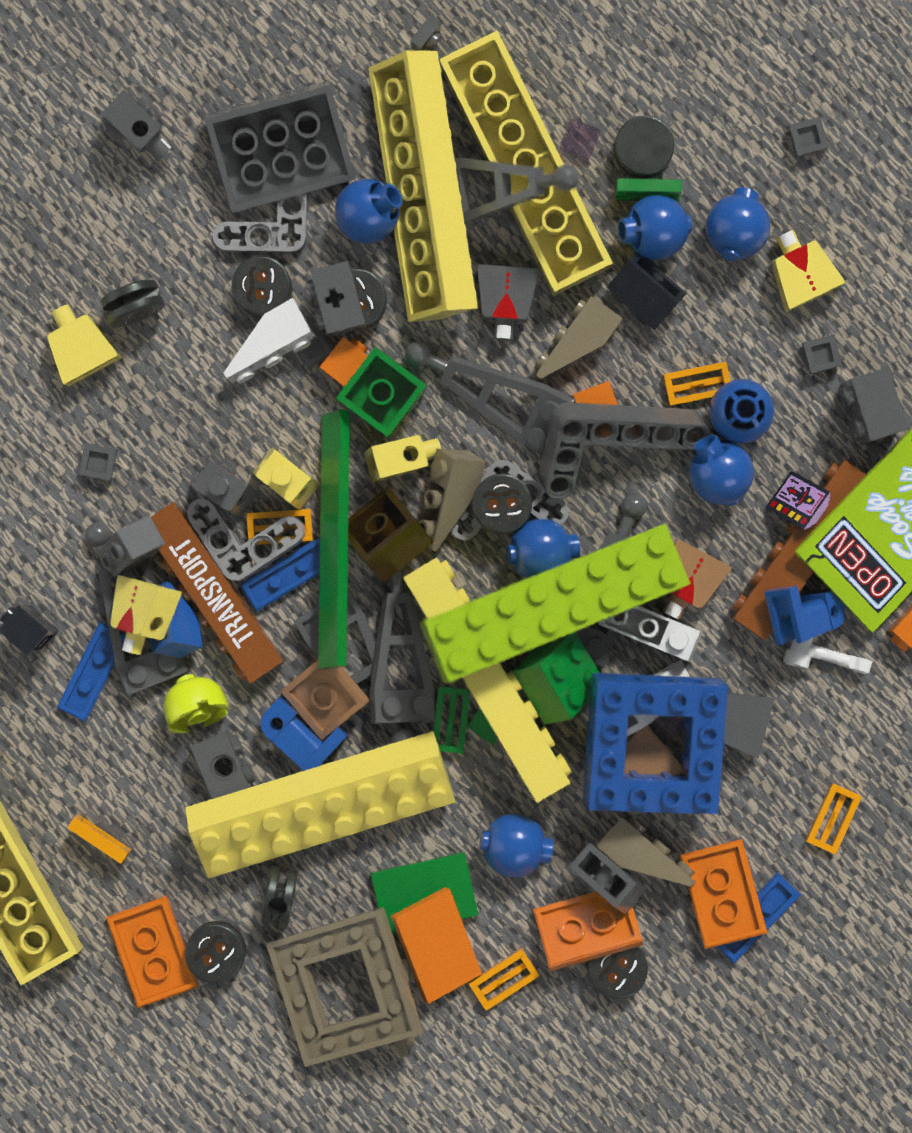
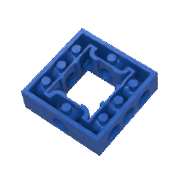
(695, 698)

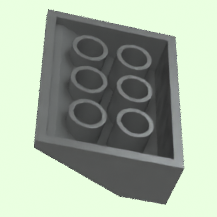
(279, 146)

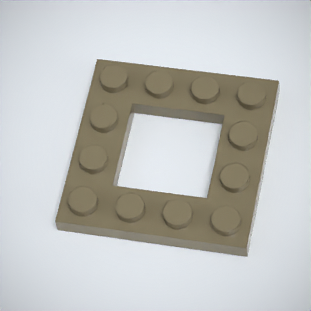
(374, 938)

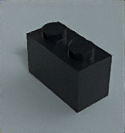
(646, 291)
(27, 628)

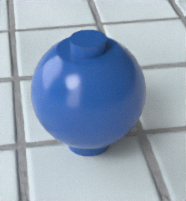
(366, 210)
(738, 225)
(655, 227)
(741, 411)
(720, 471)
(541, 547)
(515, 845)

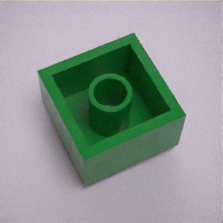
(381, 392)
(557, 678)

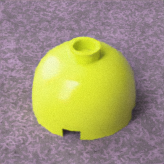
(194, 702)

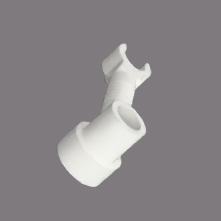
(801, 654)

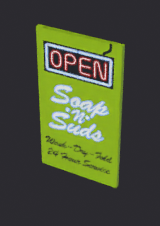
(867, 540)

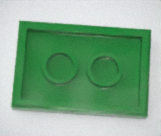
(409, 883)

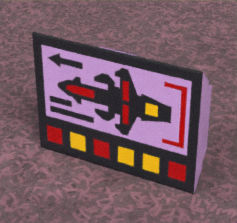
(799, 501)

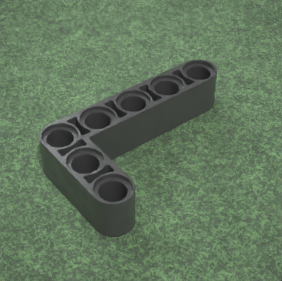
(613, 432)

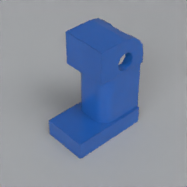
(805, 619)
(296, 738)

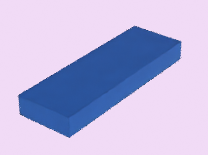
(283, 576)
(90, 675)
(774, 900)

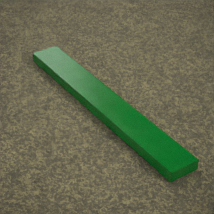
(334, 540)

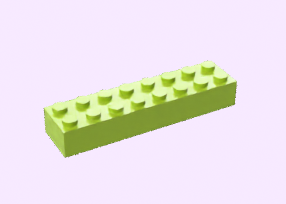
(554, 603)

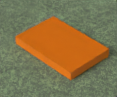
(724, 894)
(585, 930)
(436, 945)
(151, 951)

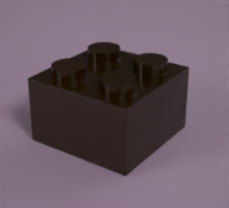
(386, 534)

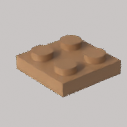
(324, 698)

